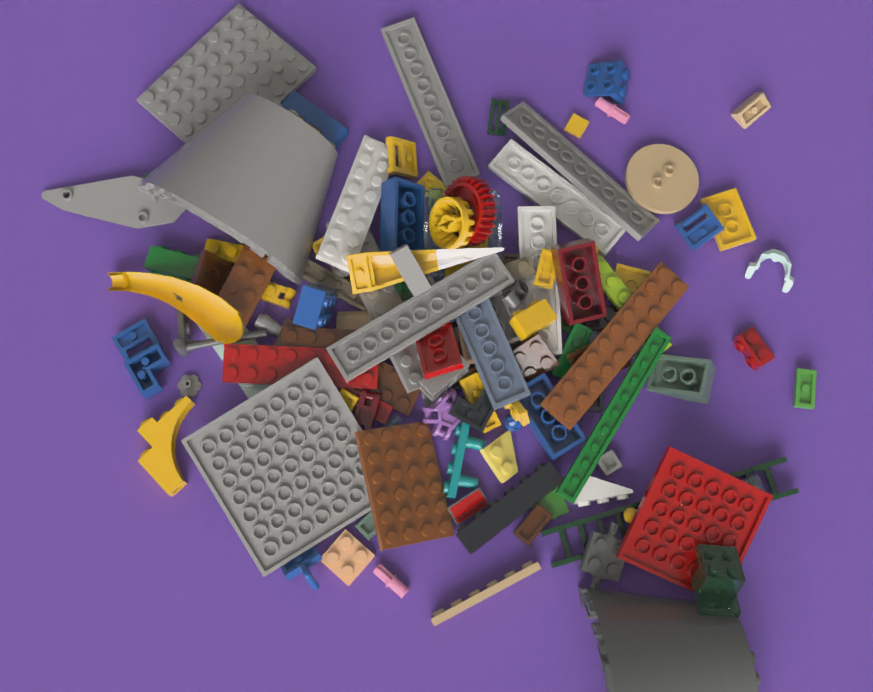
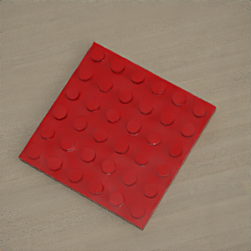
(689, 507)

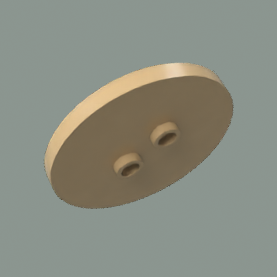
(661, 179)

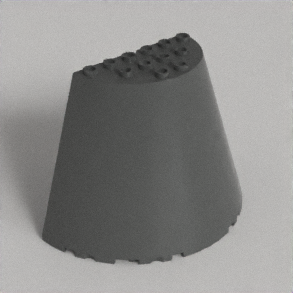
(667, 645)

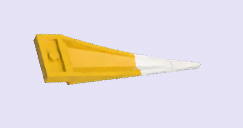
(377, 270)

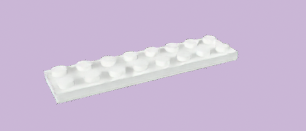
(548, 188)
(356, 204)
(536, 232)

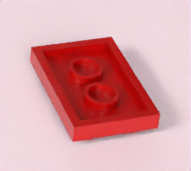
(439, 352)

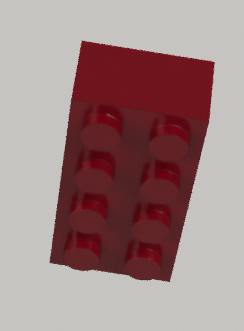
(578, 281)

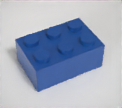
(315, 306)

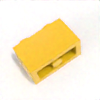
(532, 319)

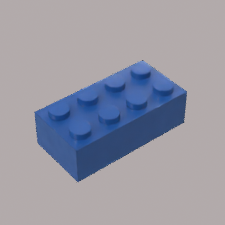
(402, 214)
(548, 431)

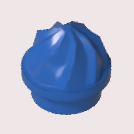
(512, 425)

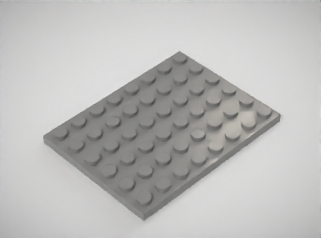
(227, 62)

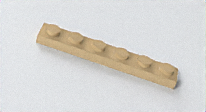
(492, 588)

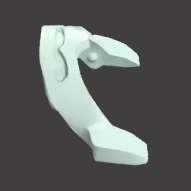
(775, 255)

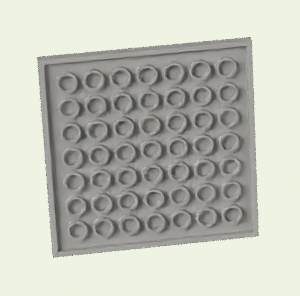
(284, 466)

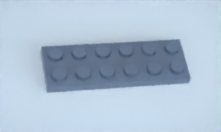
(492, 355)

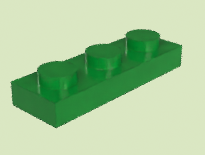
(576, 338)

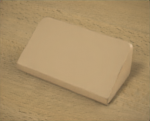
(751, 109)

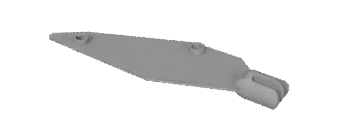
(115, 202)

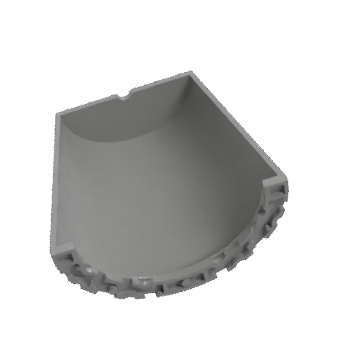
(255, 178)

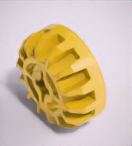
(444, 223)

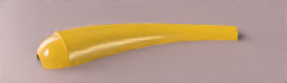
(202, 306)

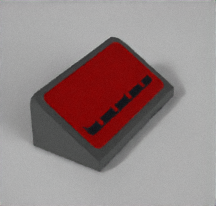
(468, 506)

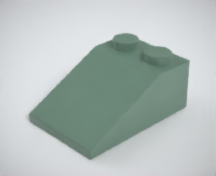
(683, 378)

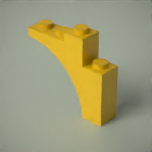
(161, 435)

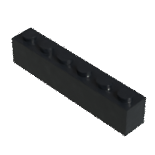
(509, 508)

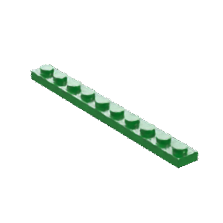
(613, 415)

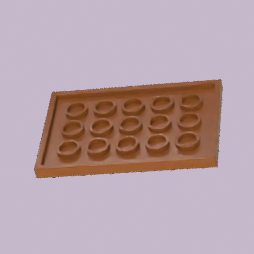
(404, 485)

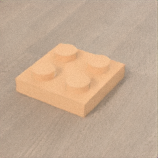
(347, 557)

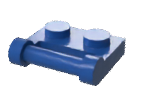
(701, 232)
(133, 337)

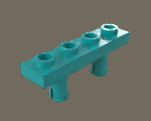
(458, 448)

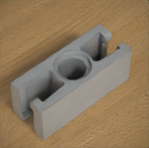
(410, 270)
(437, 385)

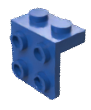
(607, 80)

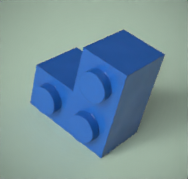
(144, 369)

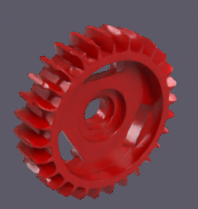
(479, 196)

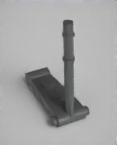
(184, 345)

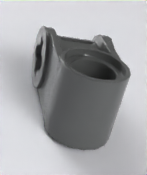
(515, 295)

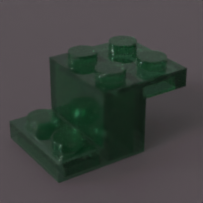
(718, 580)

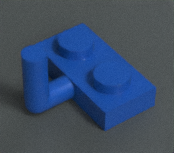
(301, 564)

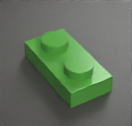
(804, 388)

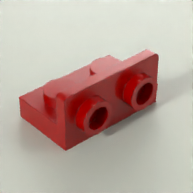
(753, 348)

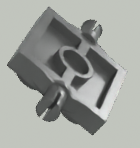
(600, 556)

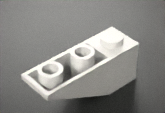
(601, 491)

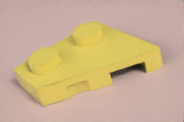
(501, 457)

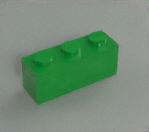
(171, 263)

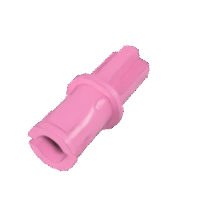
(612, 110)
(391, 580)

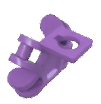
(443, 417)

